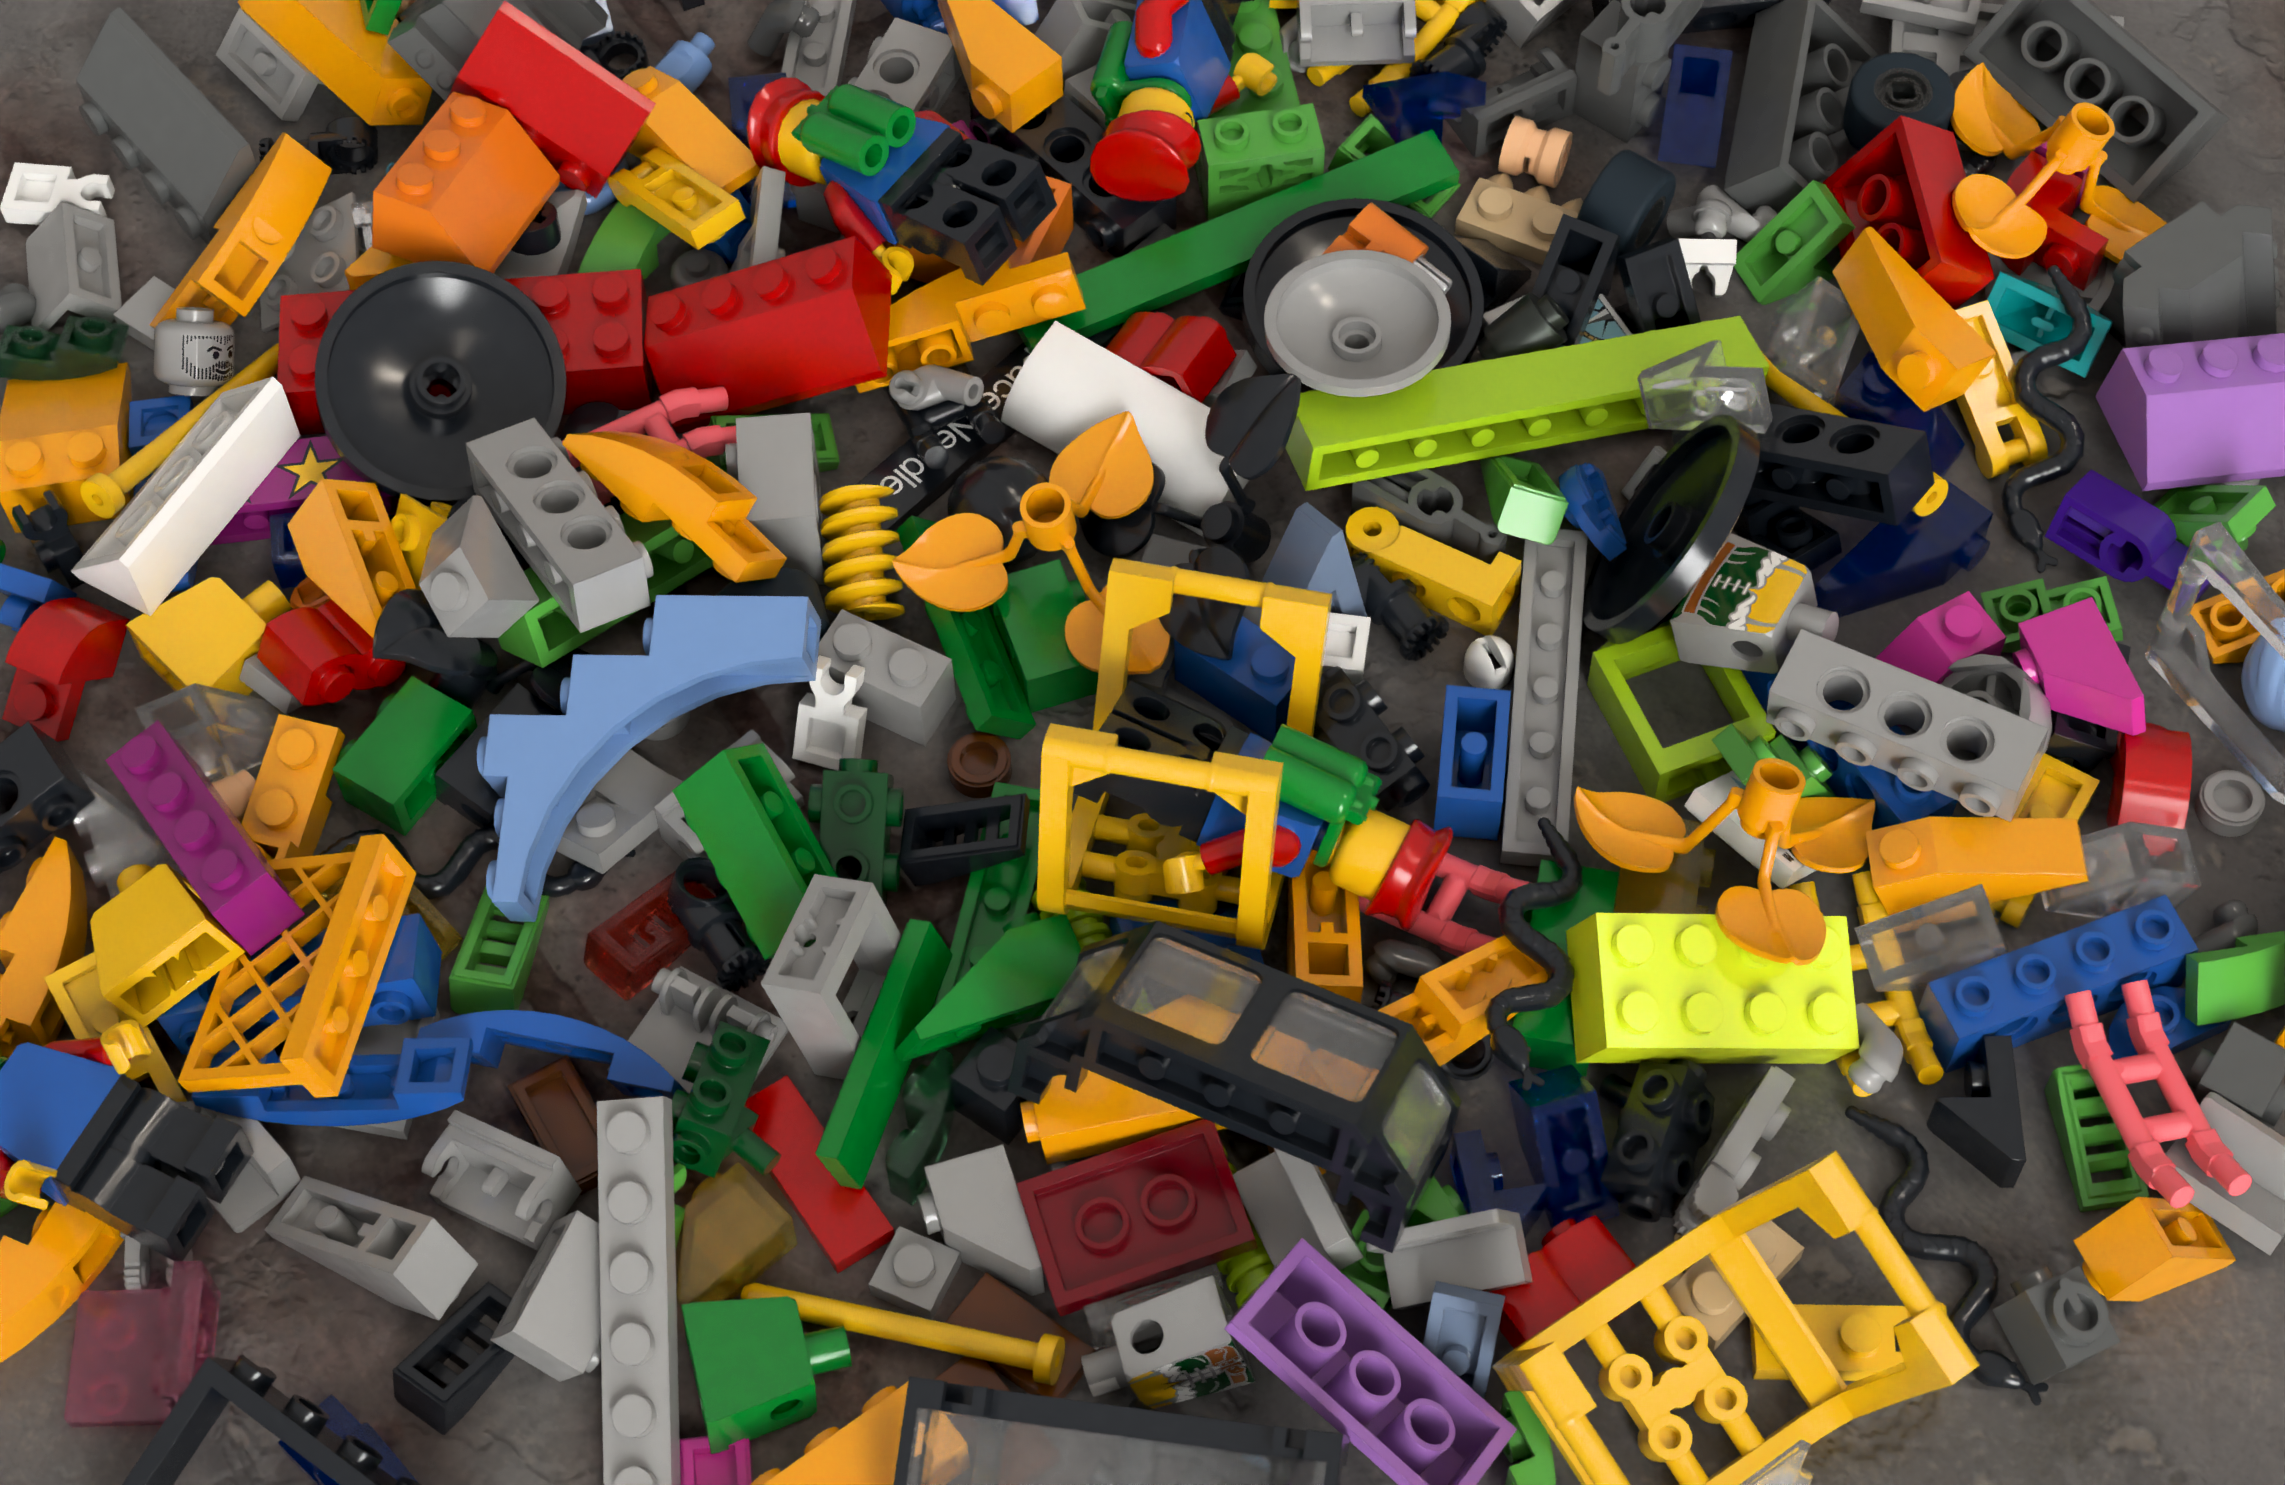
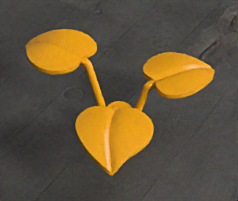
(1988, 208)
(962, 556)
(1769, 923)

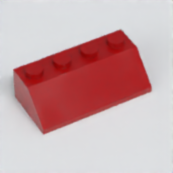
(774, 330)

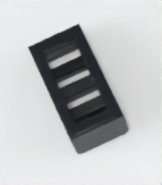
(930, 824)
(432, 1388)

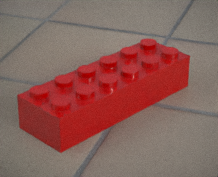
(593, 315)

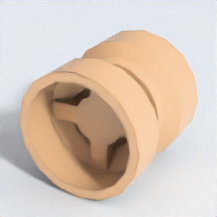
(1535, 151)

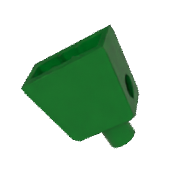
(756, 1365)

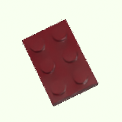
(1136, 1216)

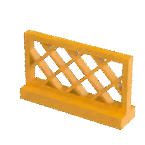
(338, 977)

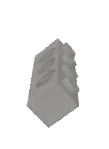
(904, 66)
(560, 524)
(1889, 696)

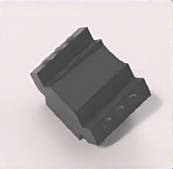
(442, 33)
(2198, 280)

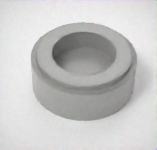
(2229, 803)

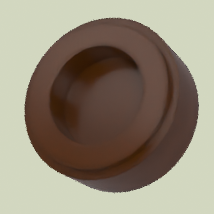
(978, 763)

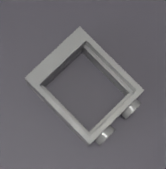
(803, 981)

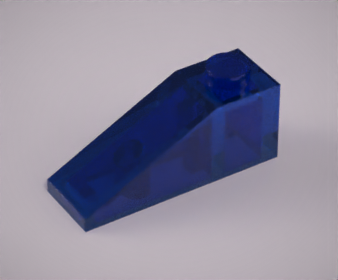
(1909, 556)

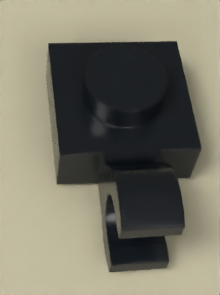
(51, 537)

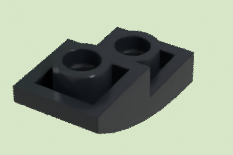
(1788, 532)

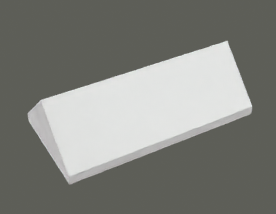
(191, 496)

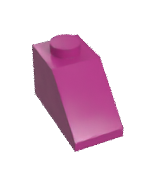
(1943, 637)
(2081, 667)

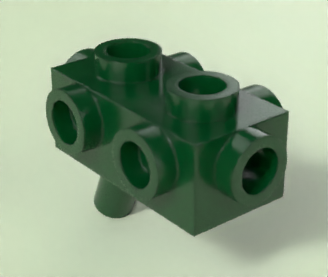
(856, 820)
(713, 1116)

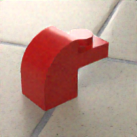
(2067, 242)
(55, 656)
(2151, 778)

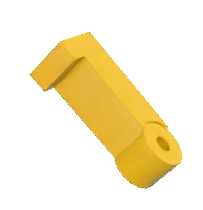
(1444, 577)

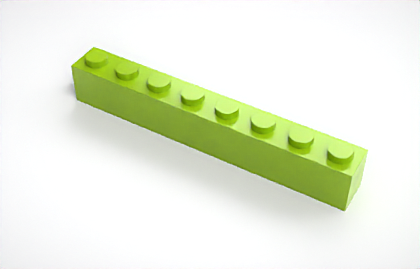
(1496, 406)

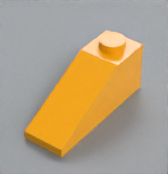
(1003, 63)
(690, 132)
(1909, 324)
(350, 548)
(1950, 854)
(1324, 932)

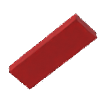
(838, 1217)

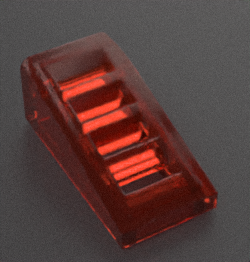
(622, 959)

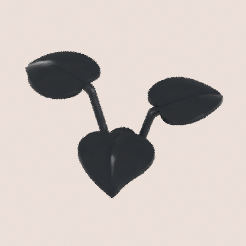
(1250, 430)
(462, 665)

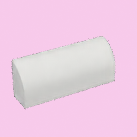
(1077, 383)

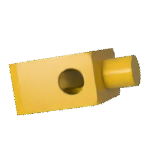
(207, 634)
(156, 942)

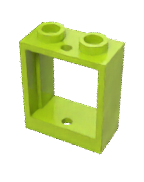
(1688, 764)

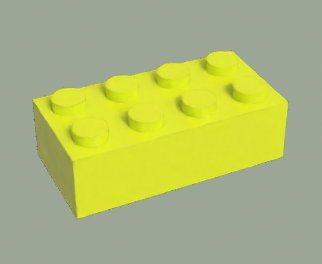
(1687, 992)

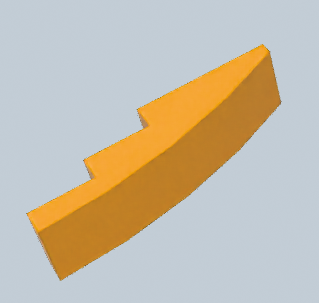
(1453, 998)

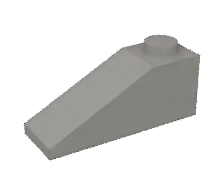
(375, 1245)

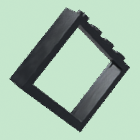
(291, 1420)

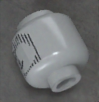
(193, 352)

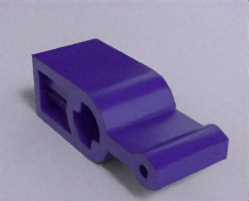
(2118, 532)

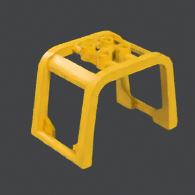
(1252, 785)
(1834, 1200)

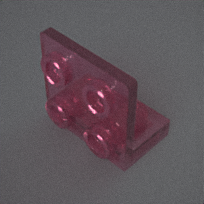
(140, 1349)

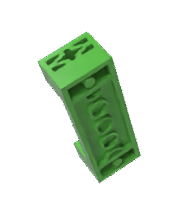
(1258, 140)

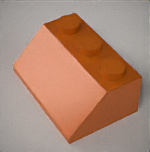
(462, 188)

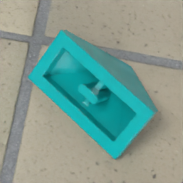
(2034, 316)

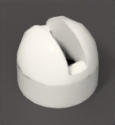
(1479, 668)

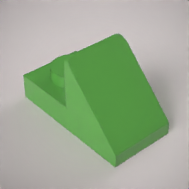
(1794, 245)
(2234, 506)

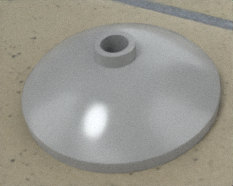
(1357, 323)

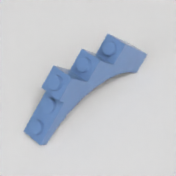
(612, 702)

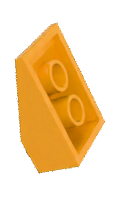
(60, 437)

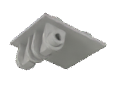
(316, 259)
(689, 1013)

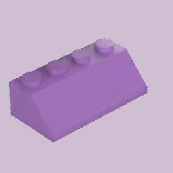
(2199, 410)
(1368, 1374)

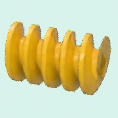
(858, 551)

